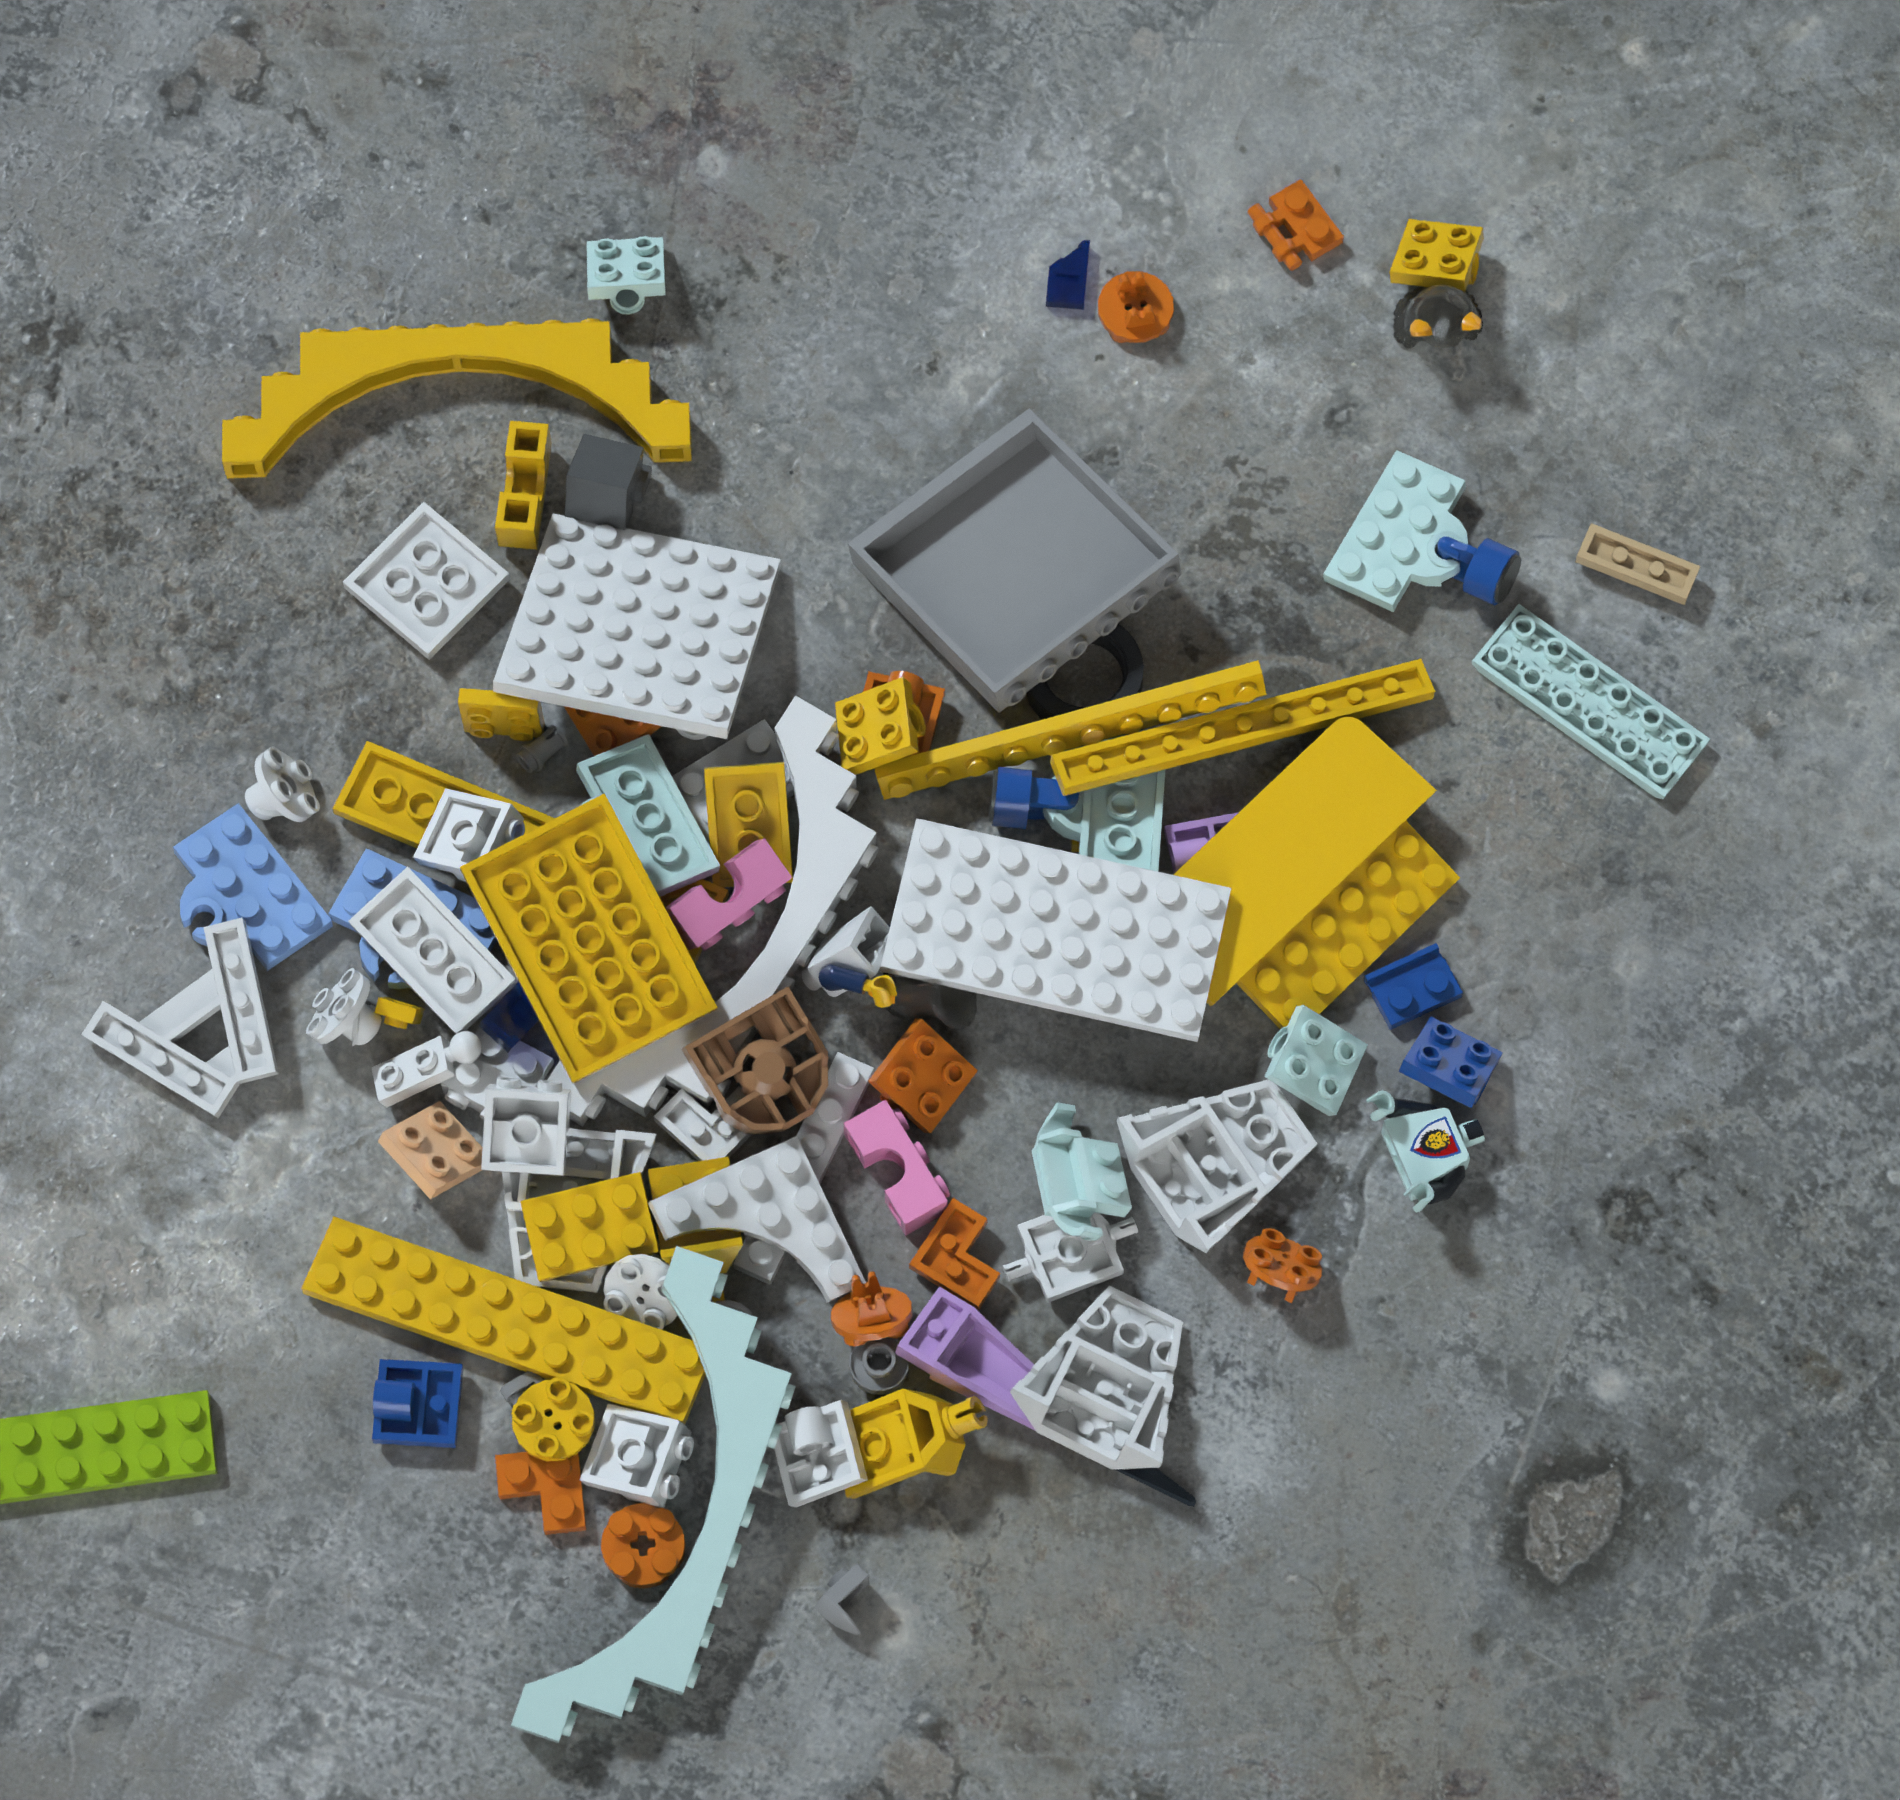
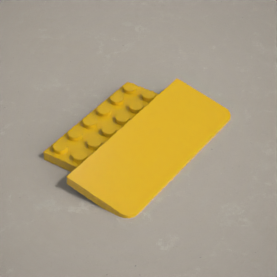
(1320, 873)

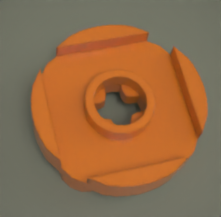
(658, 1526)

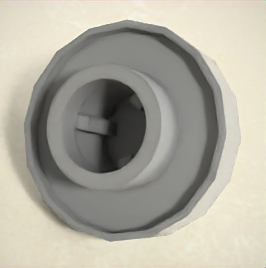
(877, 1366)

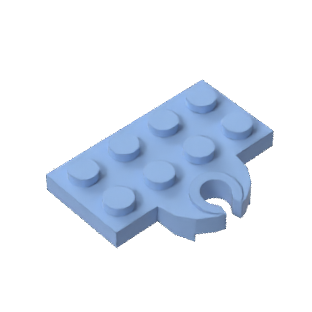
(374, 874)
(245, 877)

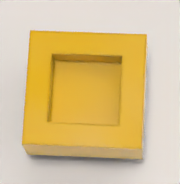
(398, 1013)

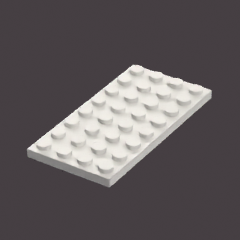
(1056, 930)

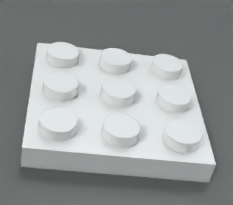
(426, 580)

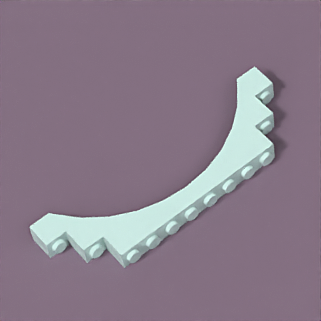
(745, 1409)

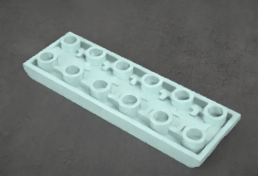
(1590, 702)

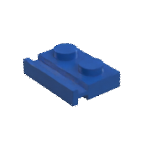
(1413, 986)

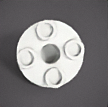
(281, 788)
(344, 1011)

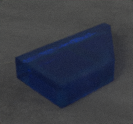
(1068, 279)

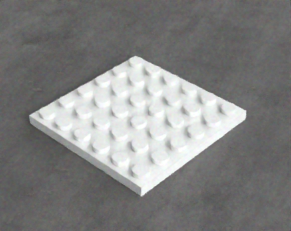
(638, 626)

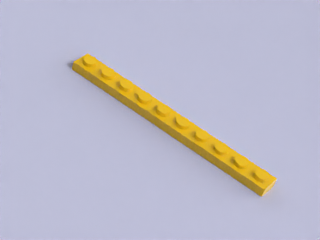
(1241, 727)
(1071, 730)

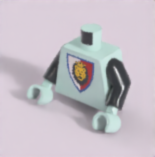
(1425, 1146)

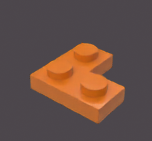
(946, 1259)
(554, 1480)

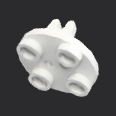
(626, 1284)

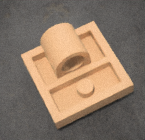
(433, 1149)

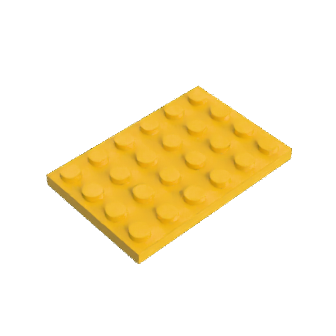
(588, 938)

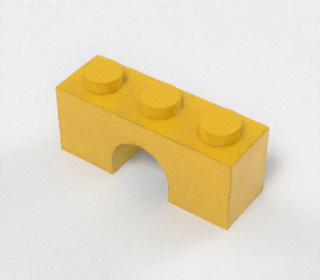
(525, 485)

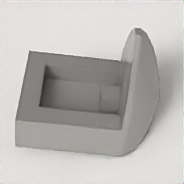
(843, 1589)

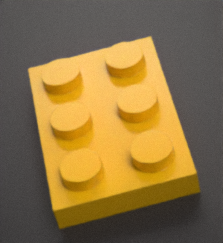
(744, 807)
(589, 1226)

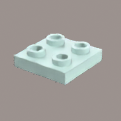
(626, 271)
(1314, 1060)

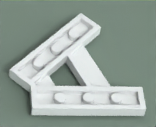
(227, 986)

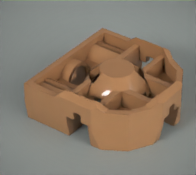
(778, 1023)

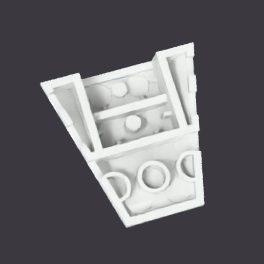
(1214, 1157)
(589, 1159)
(1107, 1383)

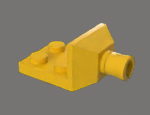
(717, 1244)
(911, 1436)

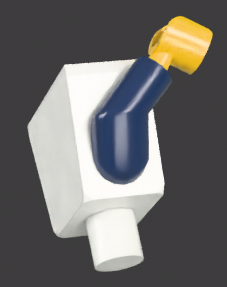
(851, 958)

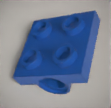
(1451, 1062)
(417, 1403)

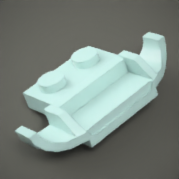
(1078, 1175)

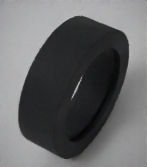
(1127, 653)

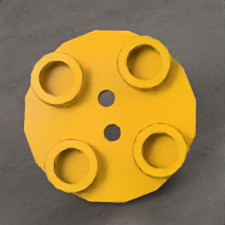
(536, 1430)

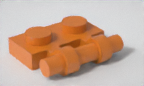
(1303, 218)

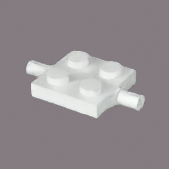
(1065, 1261)

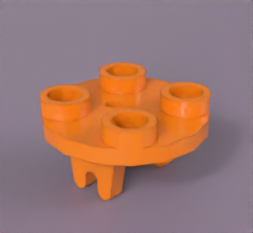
(1139, 322)
(1282, 1263)
(871, 1312)

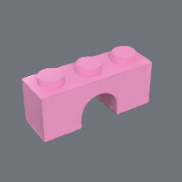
(756, 877)
(881, 1136)

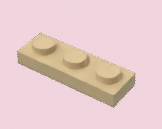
(1637, 564)

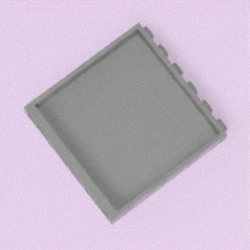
(1015, 560)

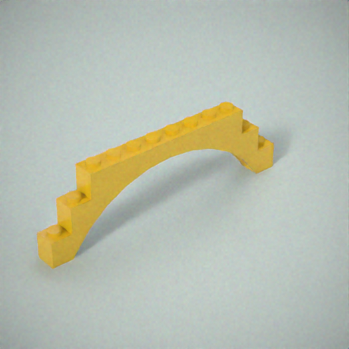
(353, 362)

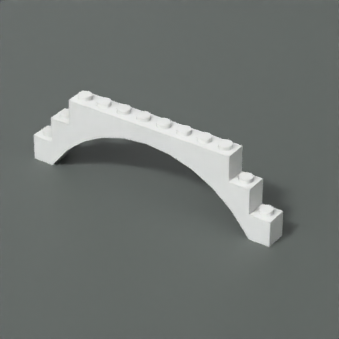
(828, 859)

